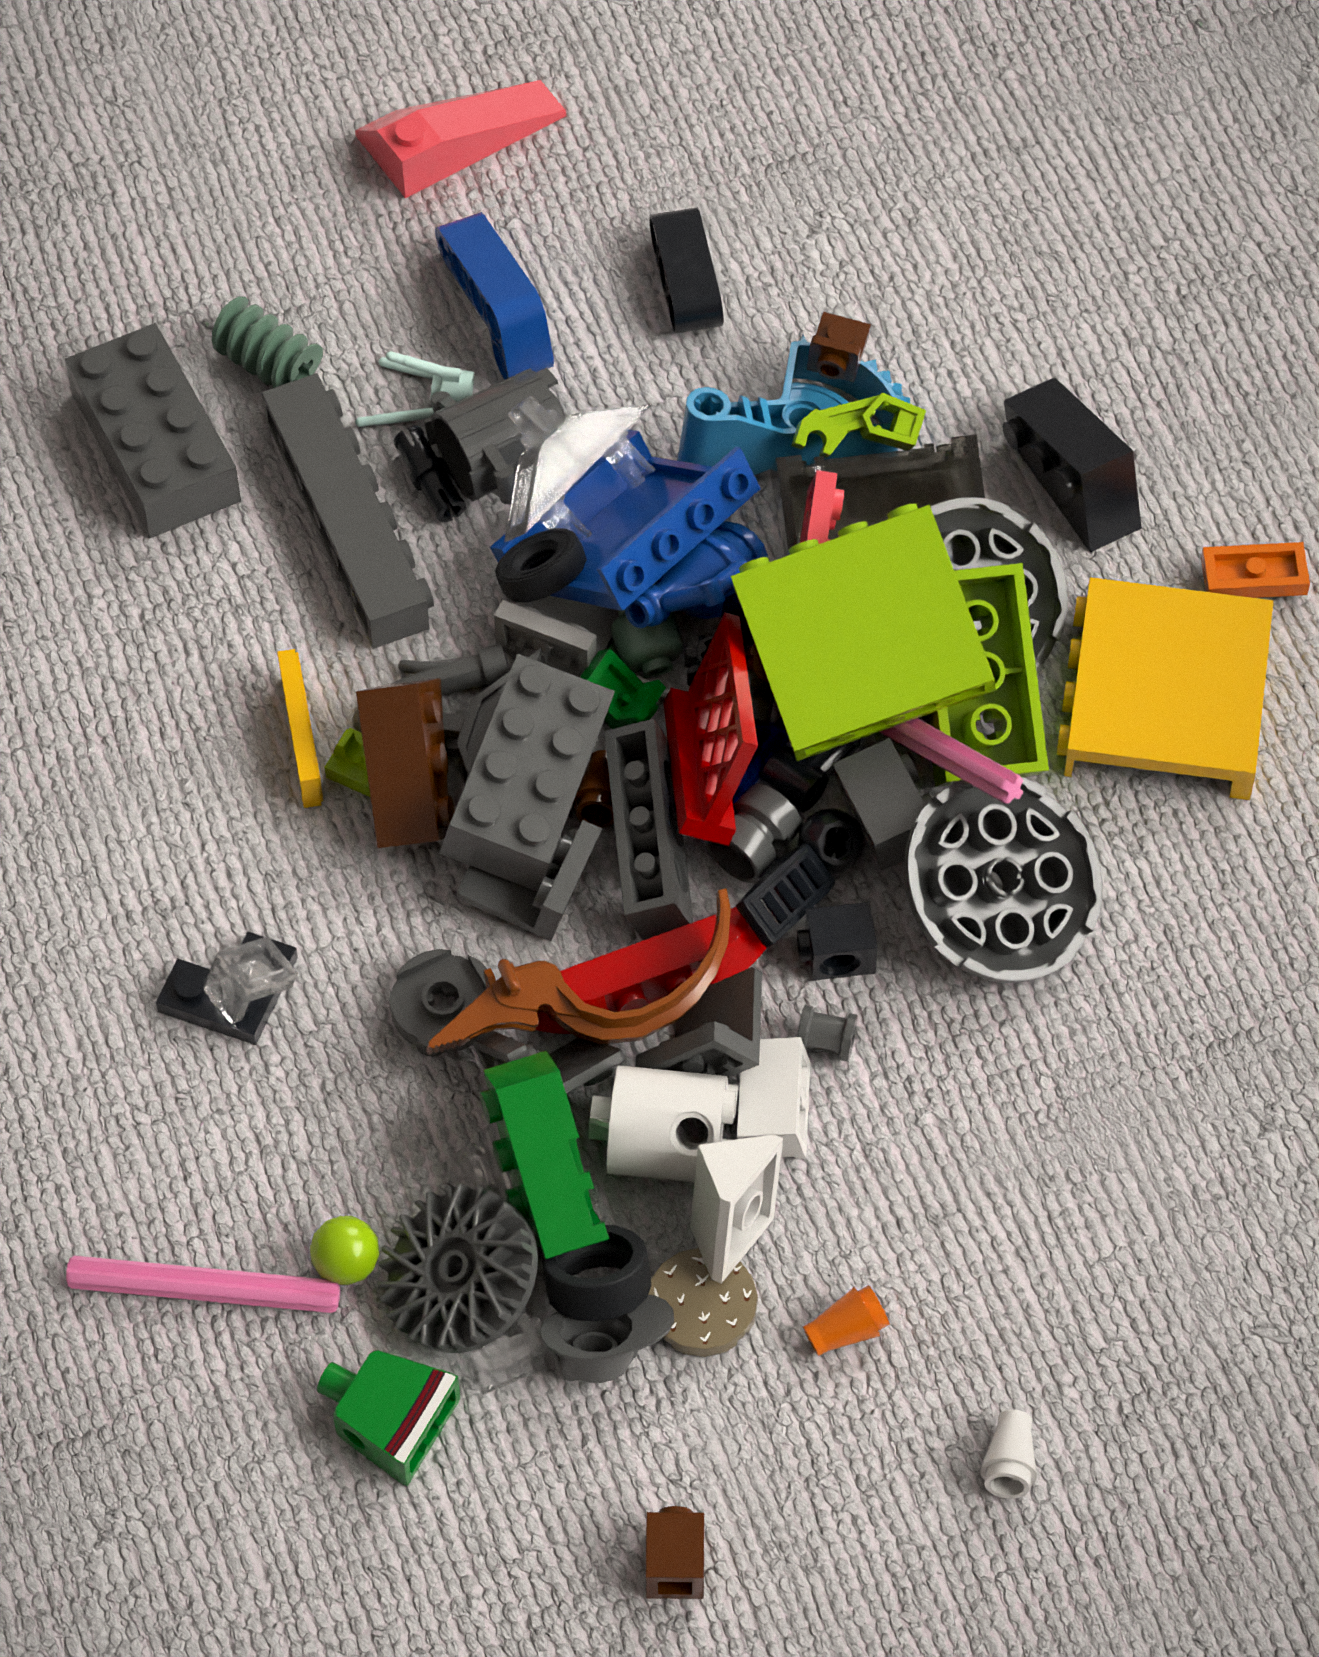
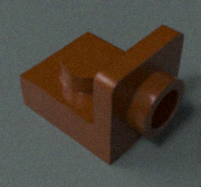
(838, 347)

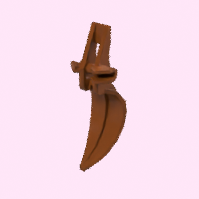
(539, 987)

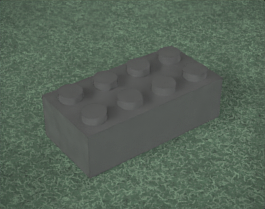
(153, 430)
(527, 772)

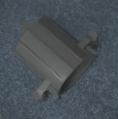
(481, 438)

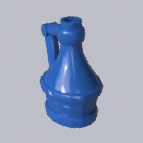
(699, 579)

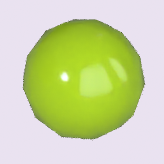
(344, 1250)

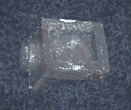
(247, 975)
(510, 1358)

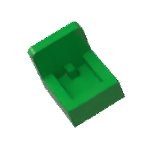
(632, 698)

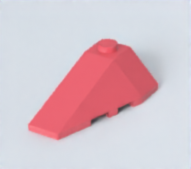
(442, 137)

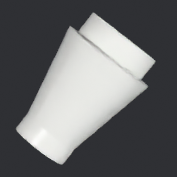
(1010, 1459)

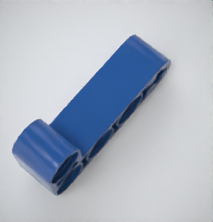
(498, 293)

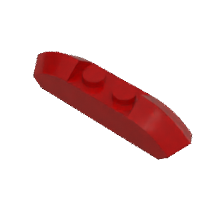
(656, 967)

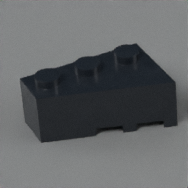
(1075, 461)

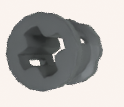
(827, 1032)

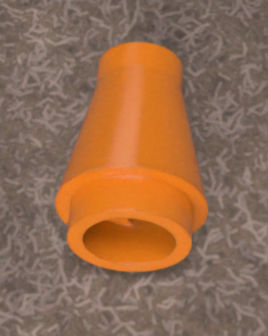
(848, 1321)

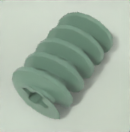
(263, 345)

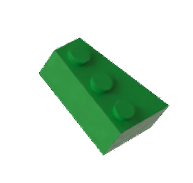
(541, 1153)

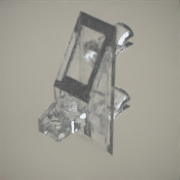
(560, 454)

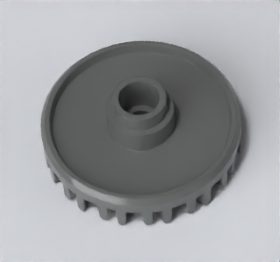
(459, 1269)

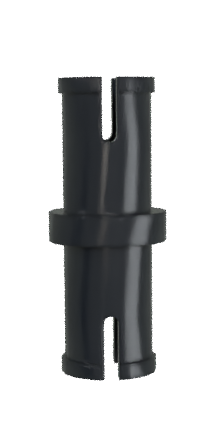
(429, 473)

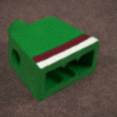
(391, 1409)

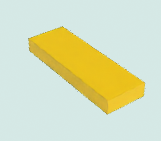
(300, 728)

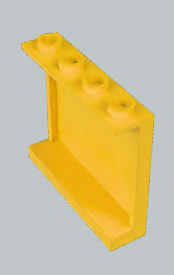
(1167, 681)

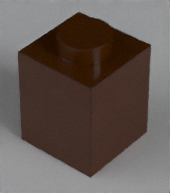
(675, 1554)

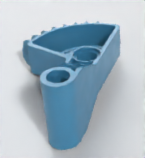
(767, 427)

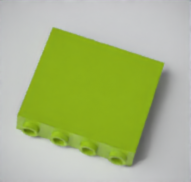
(863, 630)

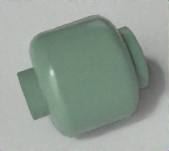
(647, 648)

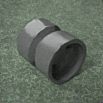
(763, 826)

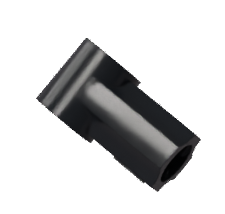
(806, 779)

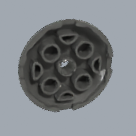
(991, 534)
(1045, 871)

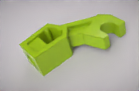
(837, 421)

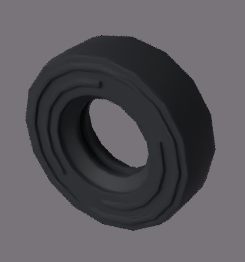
(540, 565)

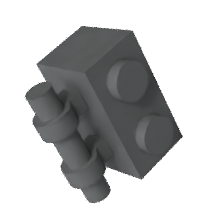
(882, 798)

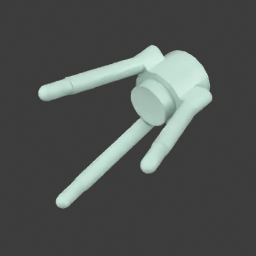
(451, 380)

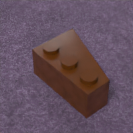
(406, 761)

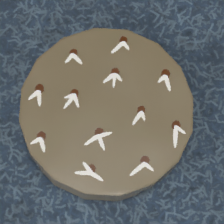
(706, 1313)

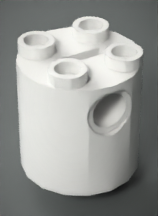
(646, 1120)

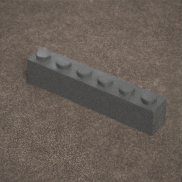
(347, 511)

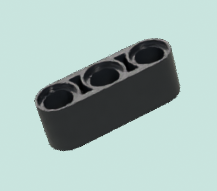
(686, 270)

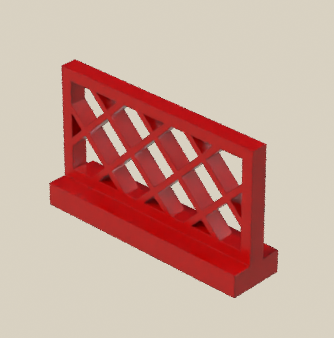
(712, 737)

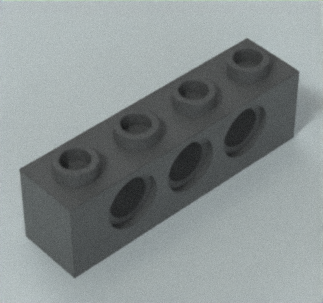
(647, 830)

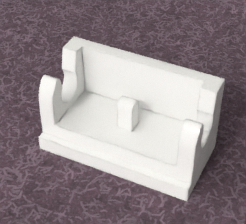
(777, 1095)

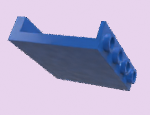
(645, 528)

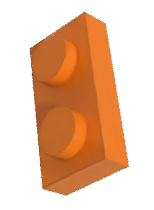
(1256, 570)

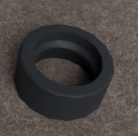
(601, 1296)

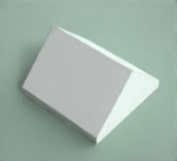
(733, 1198)

